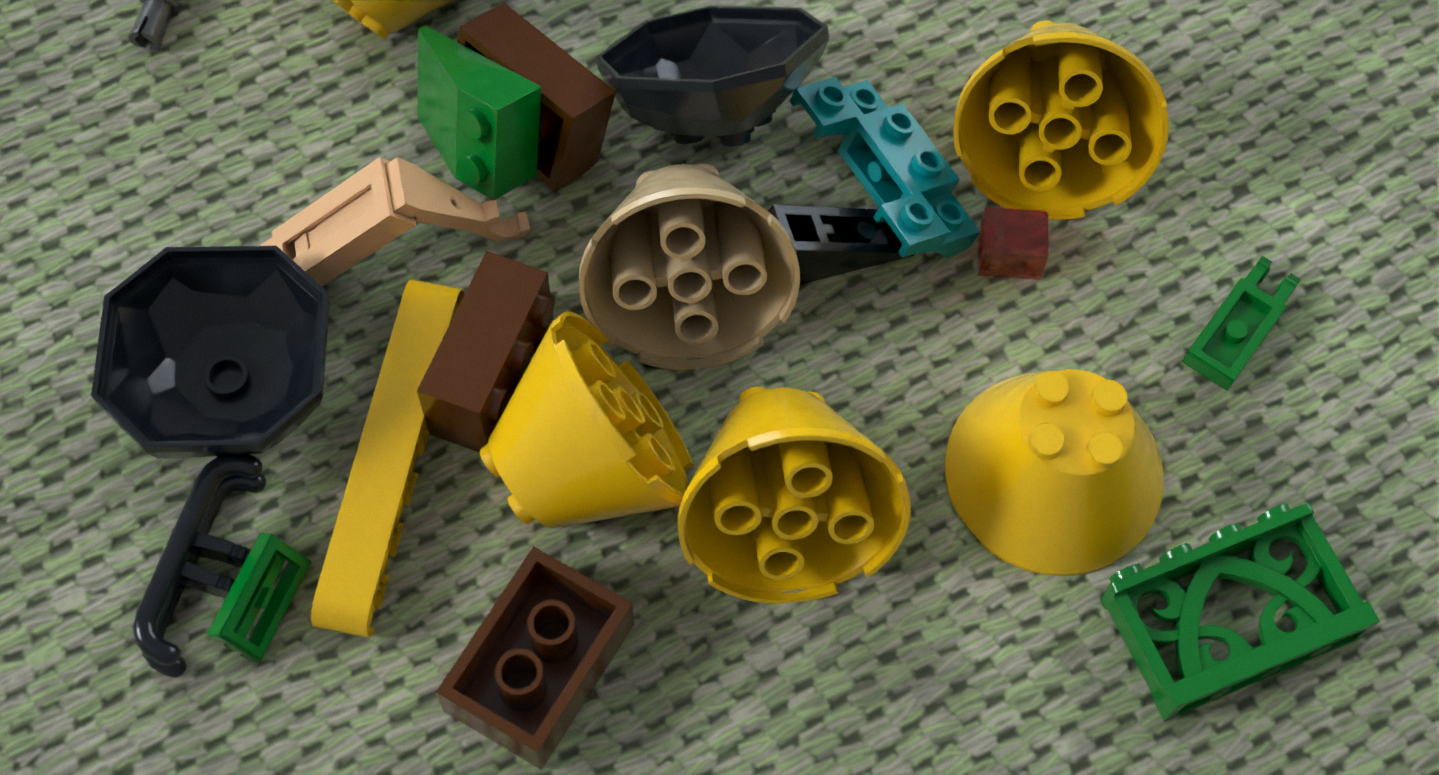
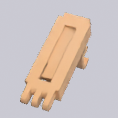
(378, 208)

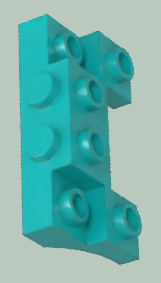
(893, 164)

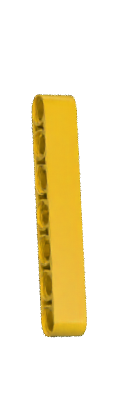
(383, 467)

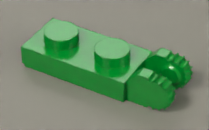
(1239, 327)

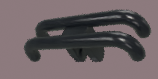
(187, 542)

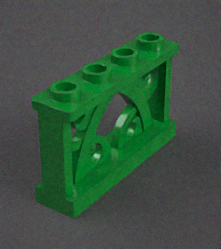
(1202, 676)

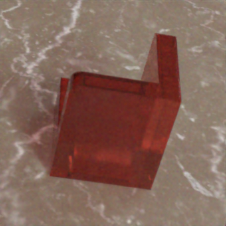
(1013, 243)

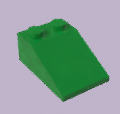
(477, 115)

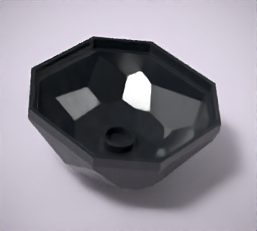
(713, 69)
(212, 351)

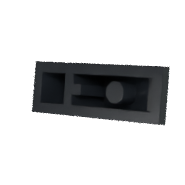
(836, 239)

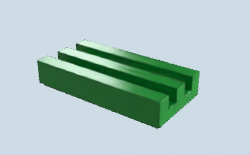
(254, 591)

